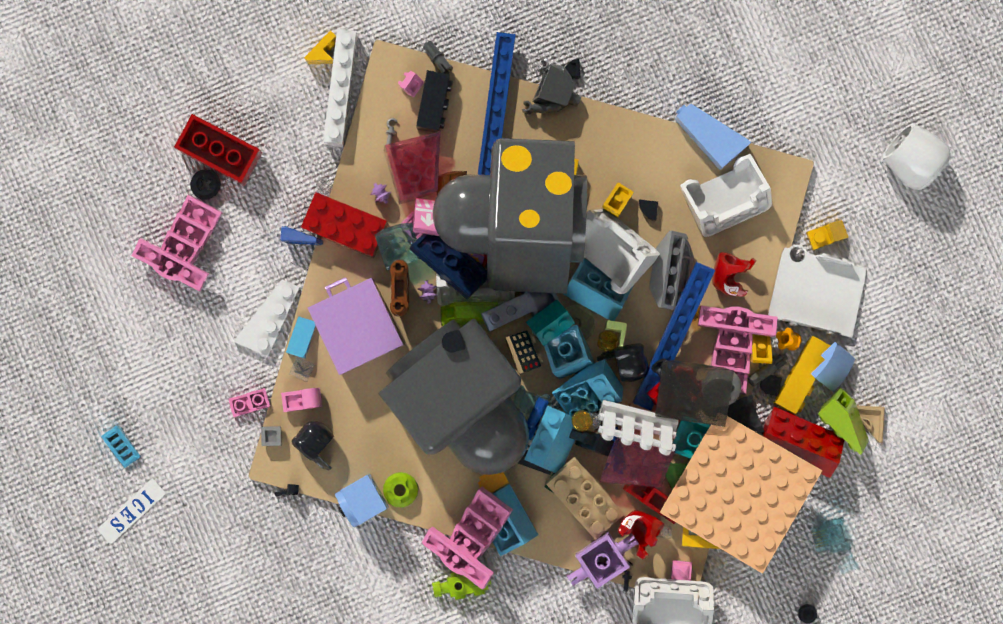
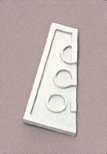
(266, 324)

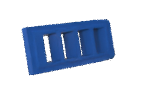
(293, 236)

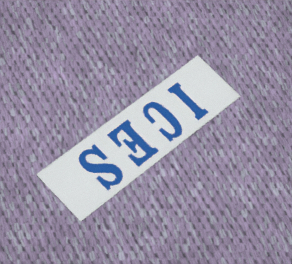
(131, 511)

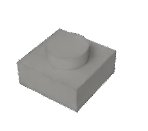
(271, 436)

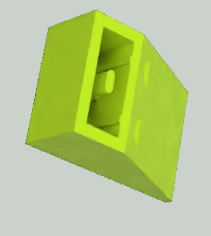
(843, 416)

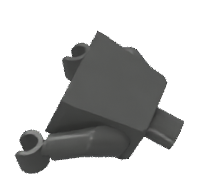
(553, 90)

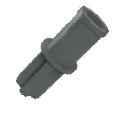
(437, 57)

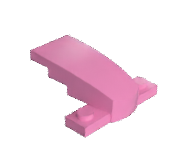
(182, 244)
(734, 336)
(471, 537)

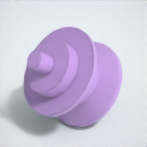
(380, 192)
(427, 292)

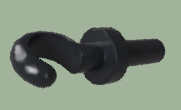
(626, 577)

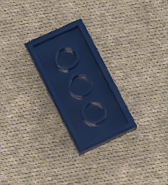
(453, 266)

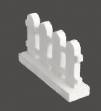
(634, 418)

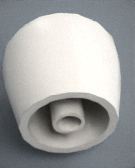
(917, 156)

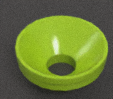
(410, 485)

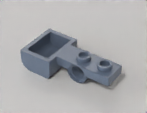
(517, 307)

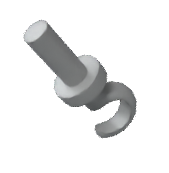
(390, 132)

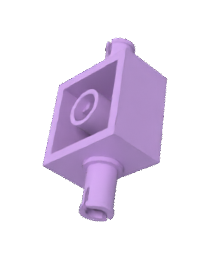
(600, 572)

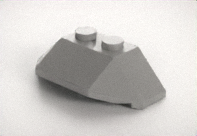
(671, 269)

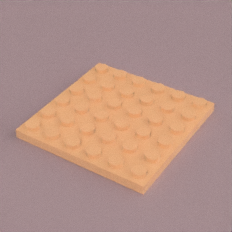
(741, 493)

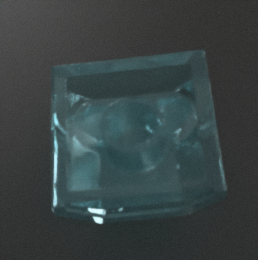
(395, 244)

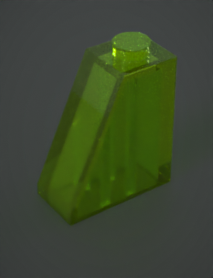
(465, 311)

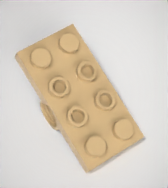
(584, 498)

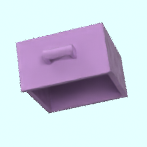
(355, 325)

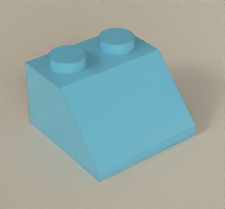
(568, 353)

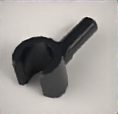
(292, 489)

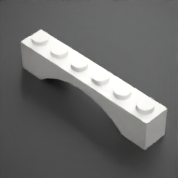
(340, 87)

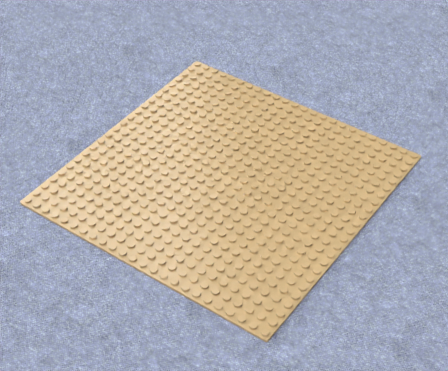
(611, 147)

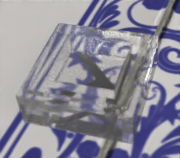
(302, 369)

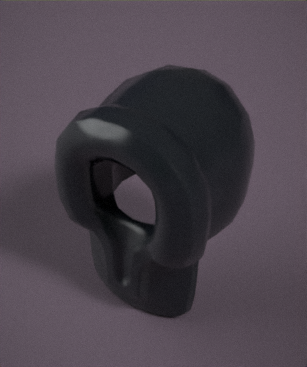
(631, 361)
(312, 440)

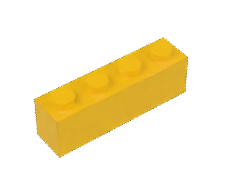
(800, 380)

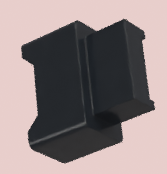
(592, 441)

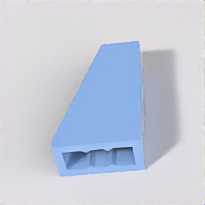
(713, 137)

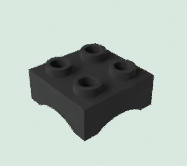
(745, 413)

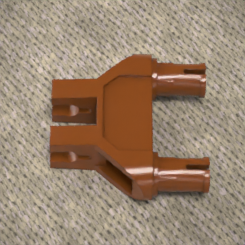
(399, 288)

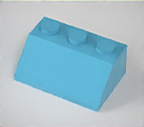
(593, 290)
(551, 441)
(517, 528)

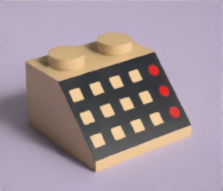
(523, 352)

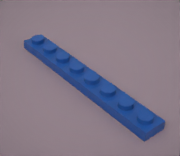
(496, 98)
(676, 328)

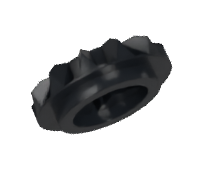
(214, 184)

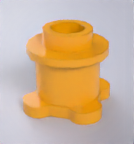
(788, 339)

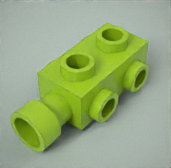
(448, 587)

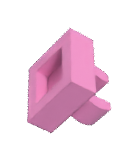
(411, 83)

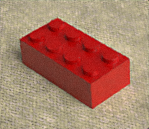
(218, 149)
(343, 224)
(804, 440)

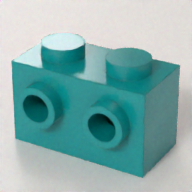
(550, 322)

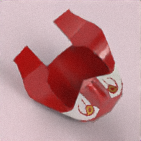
(725, 270)
(644, 528)

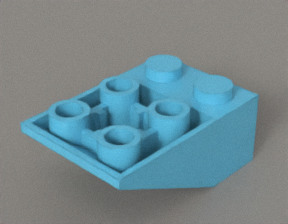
(589, 389)

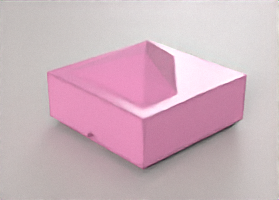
(681, 570)

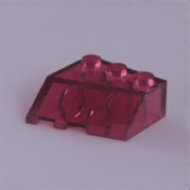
(414, 166)
(635, 465)

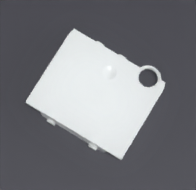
(818, 292)

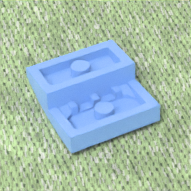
(834, 367)

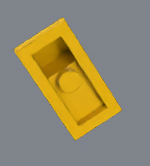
(318, 53)
(617, 199)
(827, 235)
(761, 349)

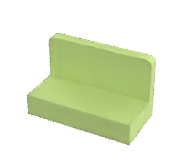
(617, 327)

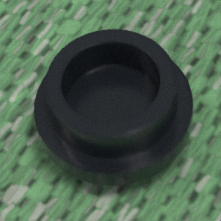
(807, 613)

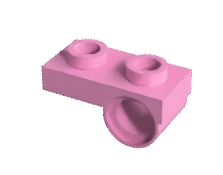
(301, 399)

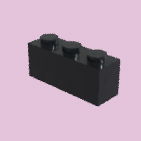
(434, 102)

